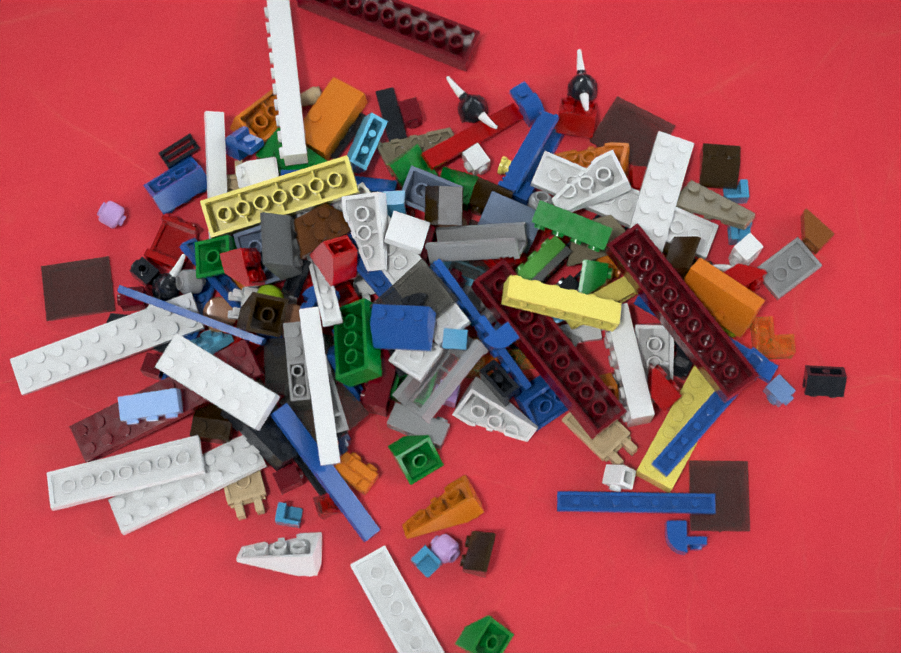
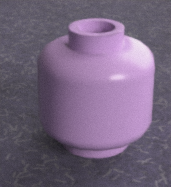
(111, 214)
(445, 548)

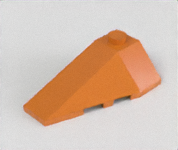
(259, 117)
(585, 157)
(454, 507)

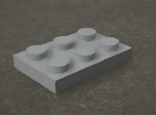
(789, 268)

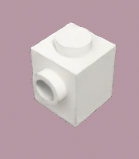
(476, 160)
(618, 477)

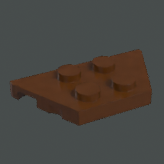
(319, 226)

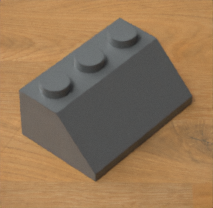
(280, 245)

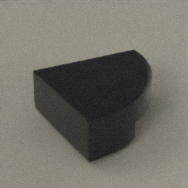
(416, 299)

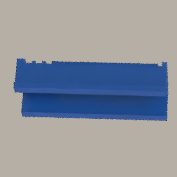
(540, 138)

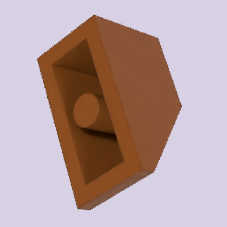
(814, 232)

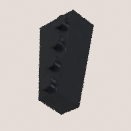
(268, 441)

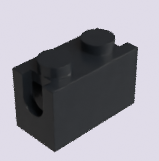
(824, 381)
(499, 382)

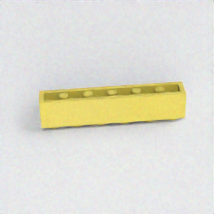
(561, 303)

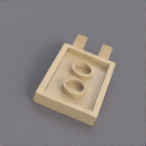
(607, 443)
(244, 492)

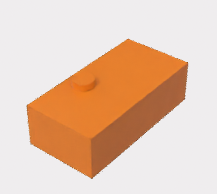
(332, 117)
(723, 297)

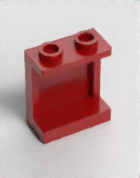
(166, 245)

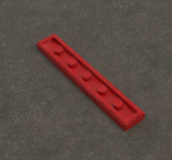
(470, 136)

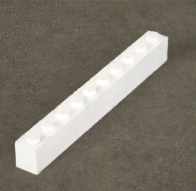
(287, 82)

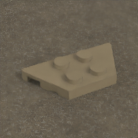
(582, 251)

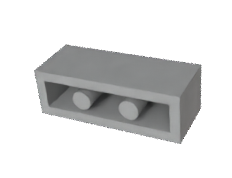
(410, 424)

